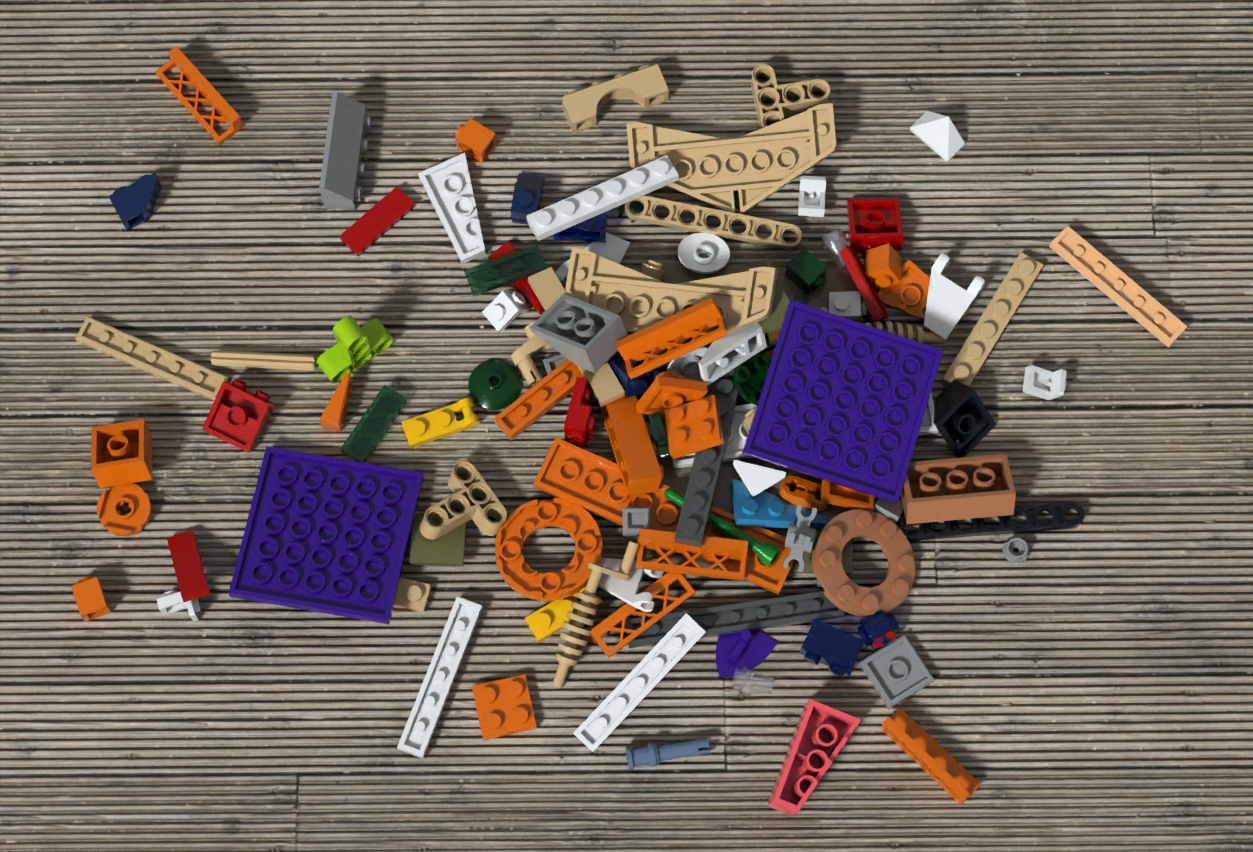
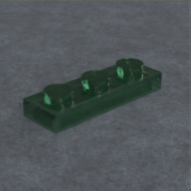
(505, 270)
(373, 424)

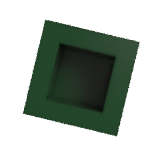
(806, 271)

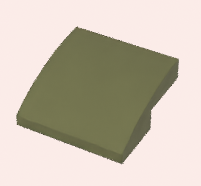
(443, 551)

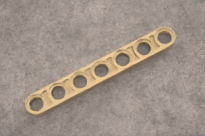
(726, 219)

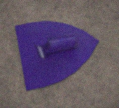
(742, 650)

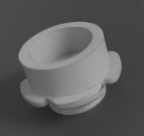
(1021, 545)

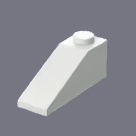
(731, 352)

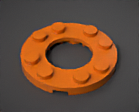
(537, 515)

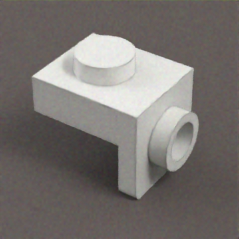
(812, 196)
(848, 305)
(505, 309)
(1044, 383)
(172, 602)

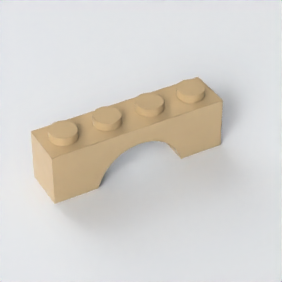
(642, 86)

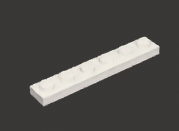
(602, 197)
(439, 677)
(639, 682)

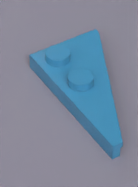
(766, 509)

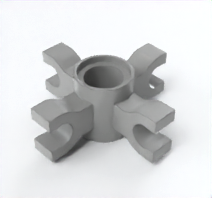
(800, 538)

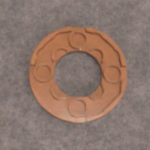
(830, 572)

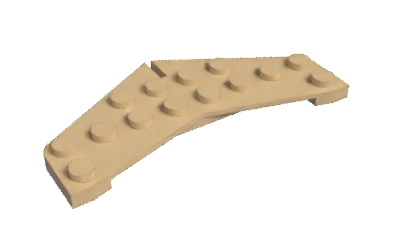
(750, 164)
(643, 300)

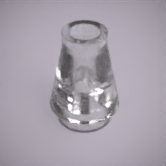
(833, 243)
(750, 681)

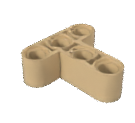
(779, 93)
(466, 504)

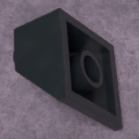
(961, 418)

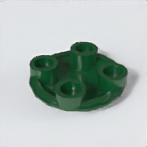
(750, 377)

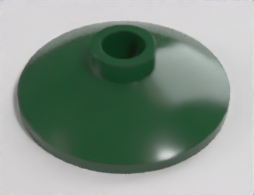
(494, 396)

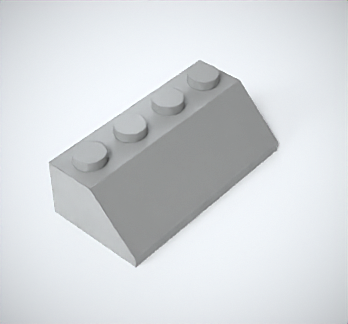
(344, 153)

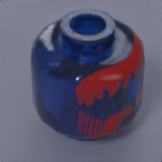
(878, 629)

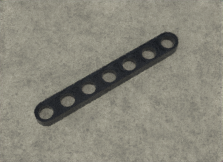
(1005, 525)

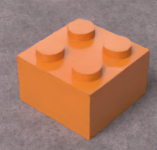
(121, 453)

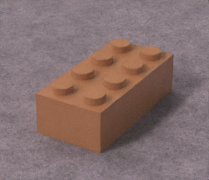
(958, 489)

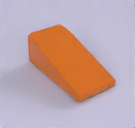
(336, 410)

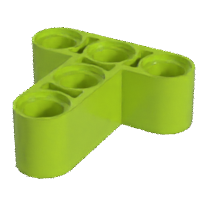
(354, 347)

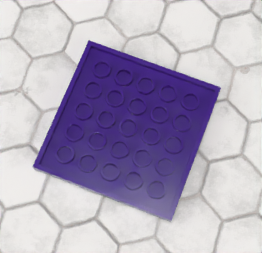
(843, 401)
(327, 535)

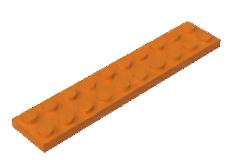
(598, 488)

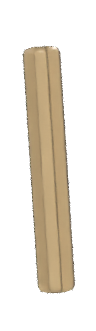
(263, 360)

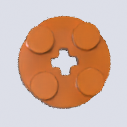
(132, 522)

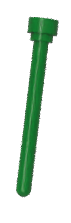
(765, 552)

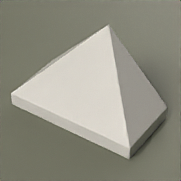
(939, 134)
(757, 477)

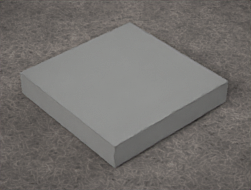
(896, 671)

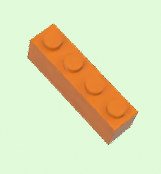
(632, 446)

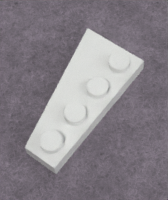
(454, 202)

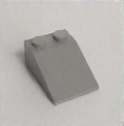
(580, 332)

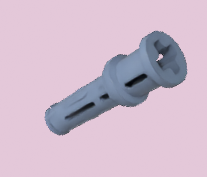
(654, 753)

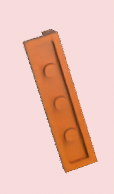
(202, 87)
(670, 335)
(711, 547)
(627, 611)
(930, 756)

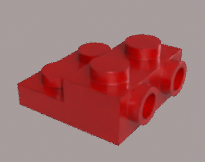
(874, 223)
(238, 414)
(579, 420)

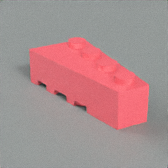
(812, 749)

